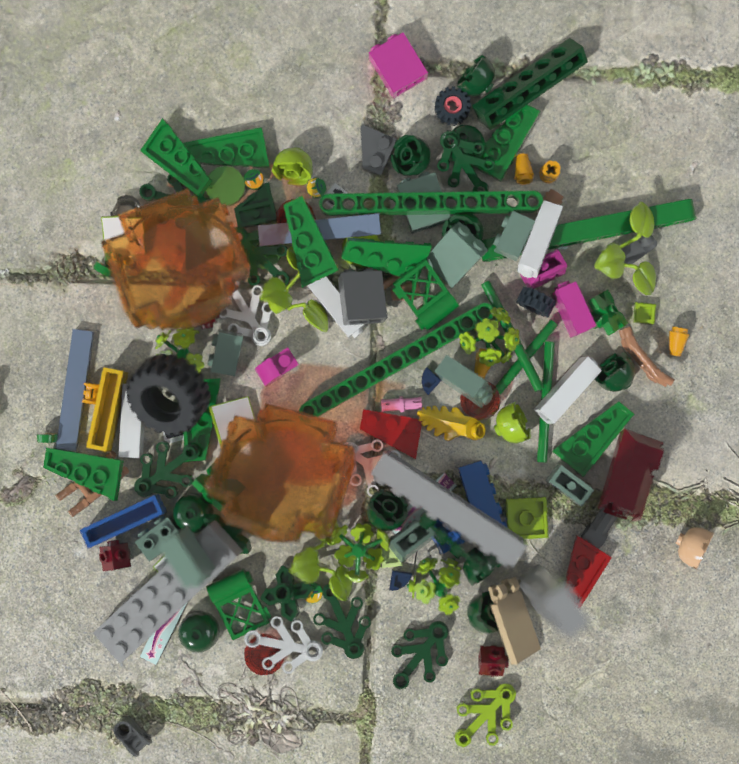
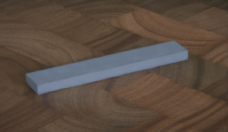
(330, 229)
(73, 394)

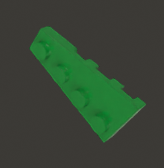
(508, 140)
(233, 149)
(174, 157)
(310, 248)
(386, 256)
(202, 430)
(592, 440)
(92, 471)

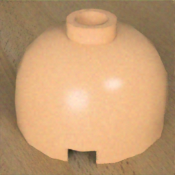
(693, 545)

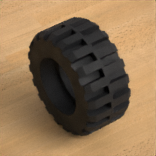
(181, 380)

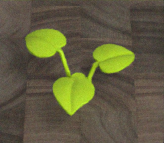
(612, 258)
(279, 298)
(307, 568)

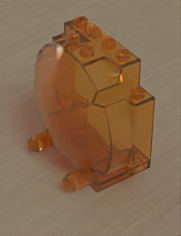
(176, 262)
(282, 474)

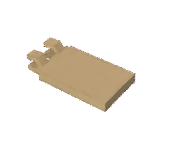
(513, 620)

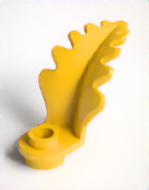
(451, 423)

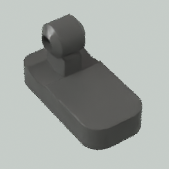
(638, 249)

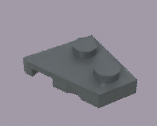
(375, 150)

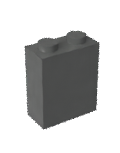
(362, 297)

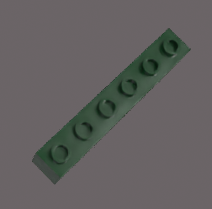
(530, 83)

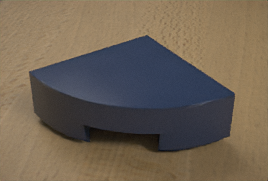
(429, 381)
(399, 579)

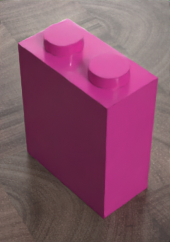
(397, 64)
(572, 308)

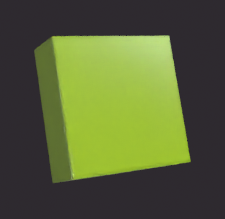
(644, 313)

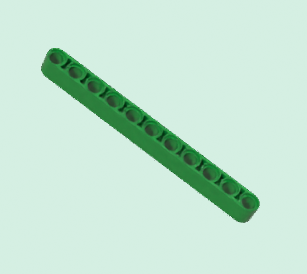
(439, 197)
(606, 226)
(403, 353)

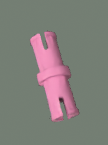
(401, 404)

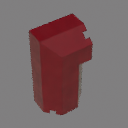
(630, 475)

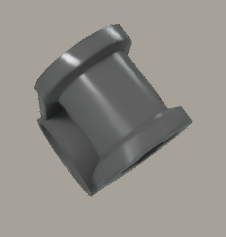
(133, 736)

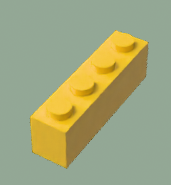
(106, 410)

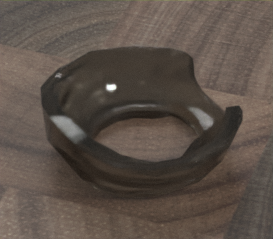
(125, 200)

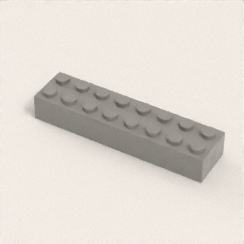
(449, 508)
(162, 598)
(554, 601)

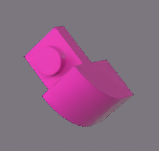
(276, 366)

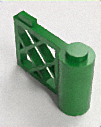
(433, 309)
(235, 587)

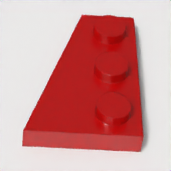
(394, 430)
(585, 568)

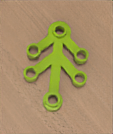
(488, 713)

